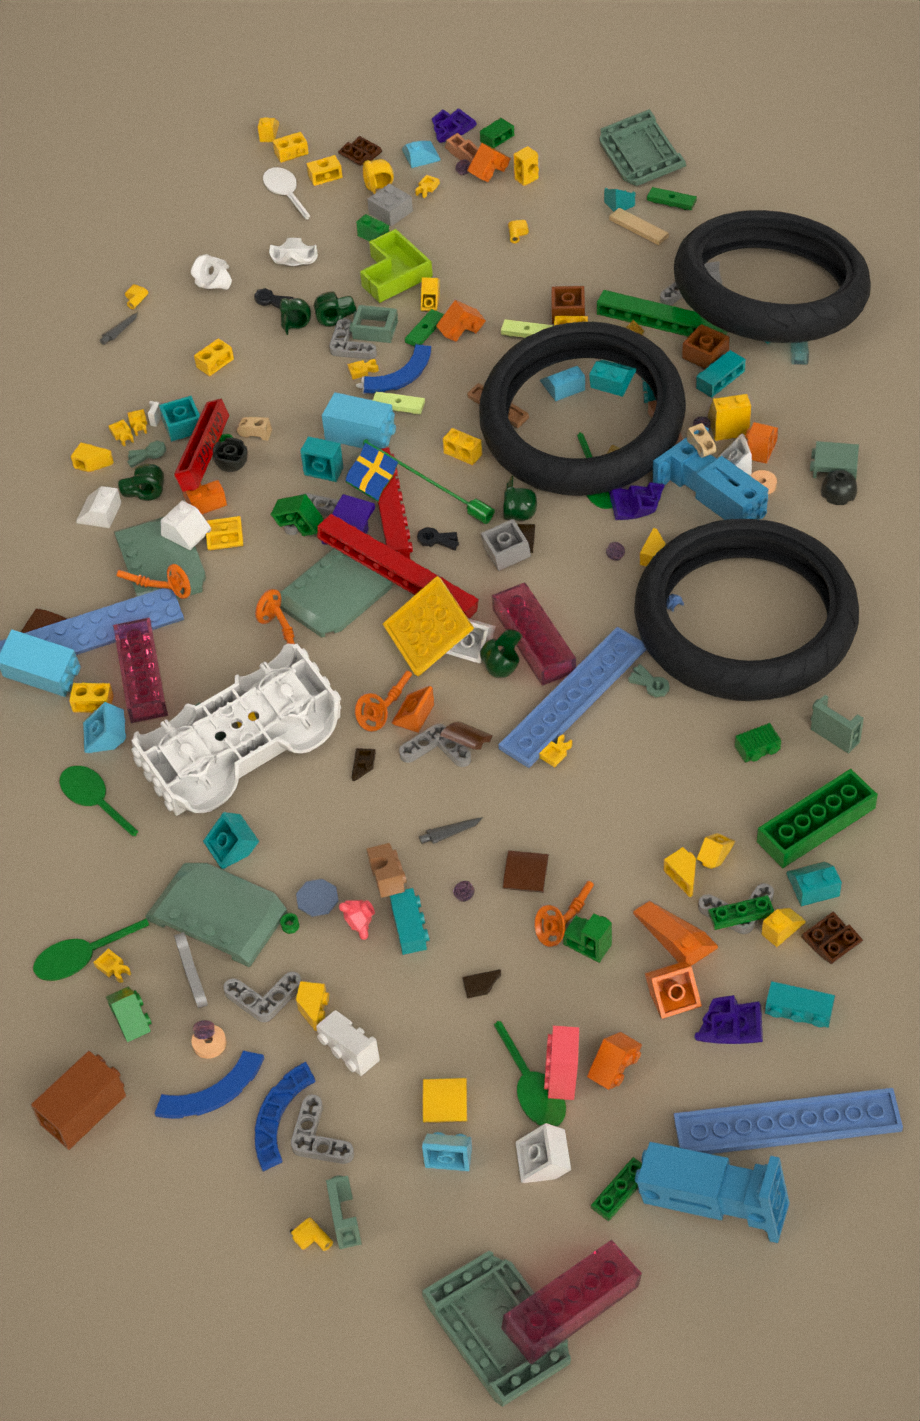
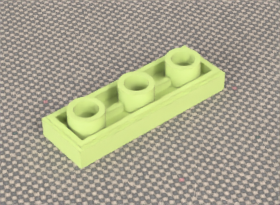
(521, 329)
(401, 402)

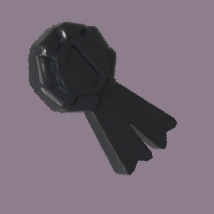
(266, 297)
(430, 536)

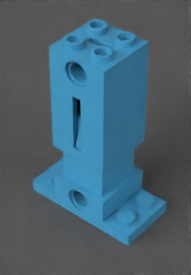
(716, 482)
(713, 1187)

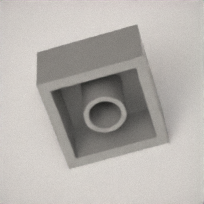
(390, 205)
(506, 544)

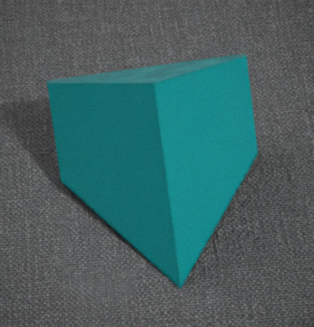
(619, 199)

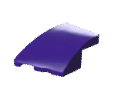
(448, 125)
(635, 501)
(354, 512)
(731, 1022)

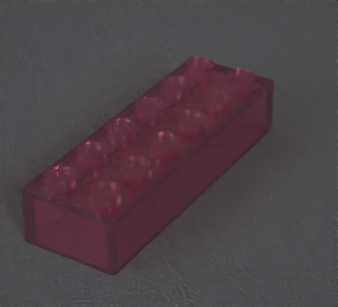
(540, 640)
(140, 670)
(571, 1301)

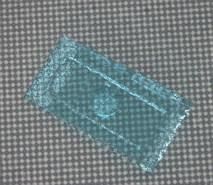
(799, 353)

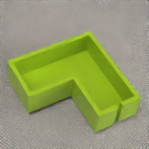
(397, 266)

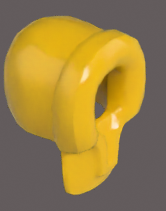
(377, 174)

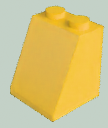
(729, 416)

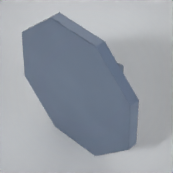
(317, 897)

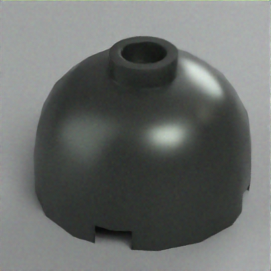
(230, 454)
(839, 487)

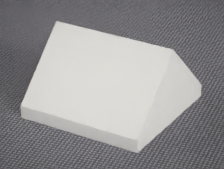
(739, 454)

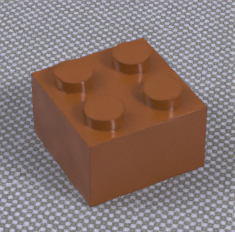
(568, 301)
(705, 346)

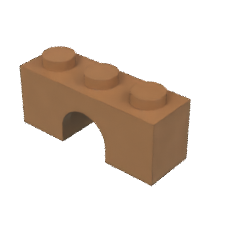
(386, 869)

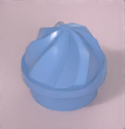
(673, 600)

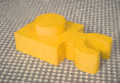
(427, 184)
(361, 369)
(138, 421)
(121, 431)
(555, 753)
(111, 964)

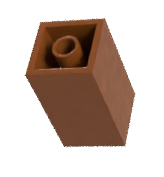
(79, 1099)

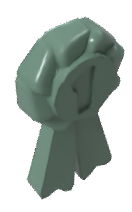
(153, 450)
(655, 685)

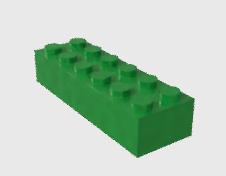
(816, 818)

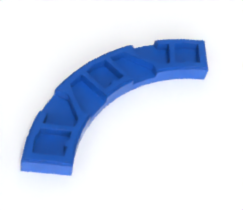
(403, 376)
(215, 1096)
(272, 1111)

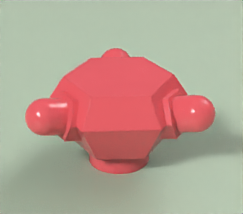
(358, 915)

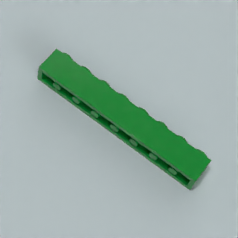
(651, 314)

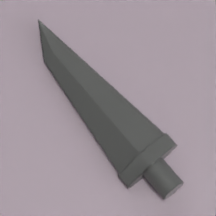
(115, 331)
(440, 833)

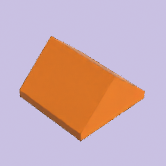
(415, 709)

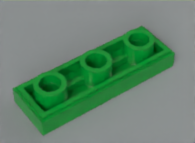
(671, 198)
(424, 328)
(741, 912)
(612, 1197)

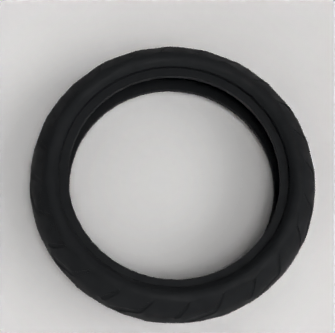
(763, 319)
(566, 343)
(747, 678)

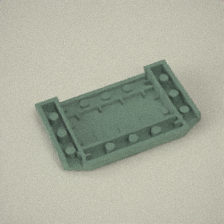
(640, 149)
(151, 555)
(333, 593)
(219, 910)
(471, 1313)

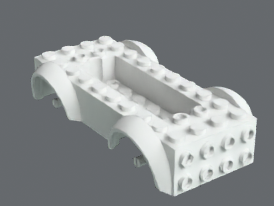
(202, 773)

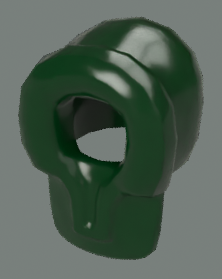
(331, 309)
(294, 313)
(151, 481)
(518, 502)
(502, 662)

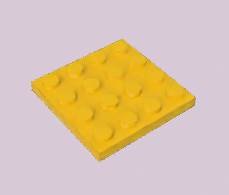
(428, 626)

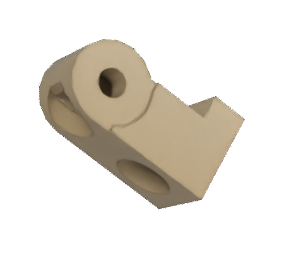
(255, 427)
(702, 441)

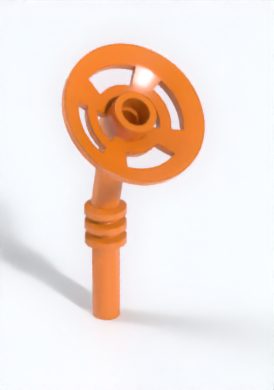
(175, 581)
(272, 609)
(373, 710)
(555, 924)

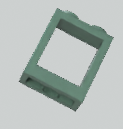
(373, 333)

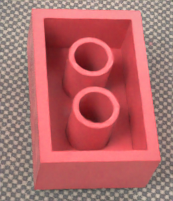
(562, 1062)

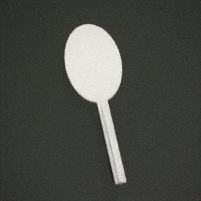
(283, 183)

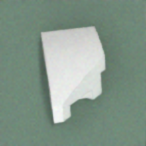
(154, 413)

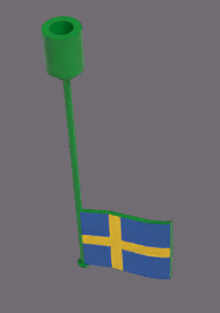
(376, 468)

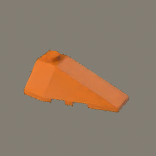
(676, 935)

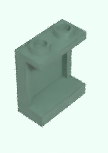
(834, 456)
(835, 727)
(346, 1229)

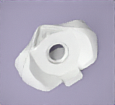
(293, 252)
(218, 279)

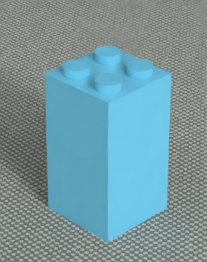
(354, 419)
(39, 663)

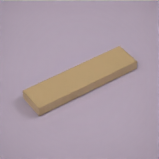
(639, 226)

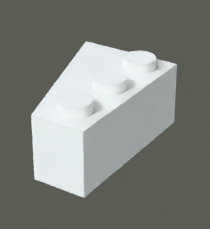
(348, 1043)

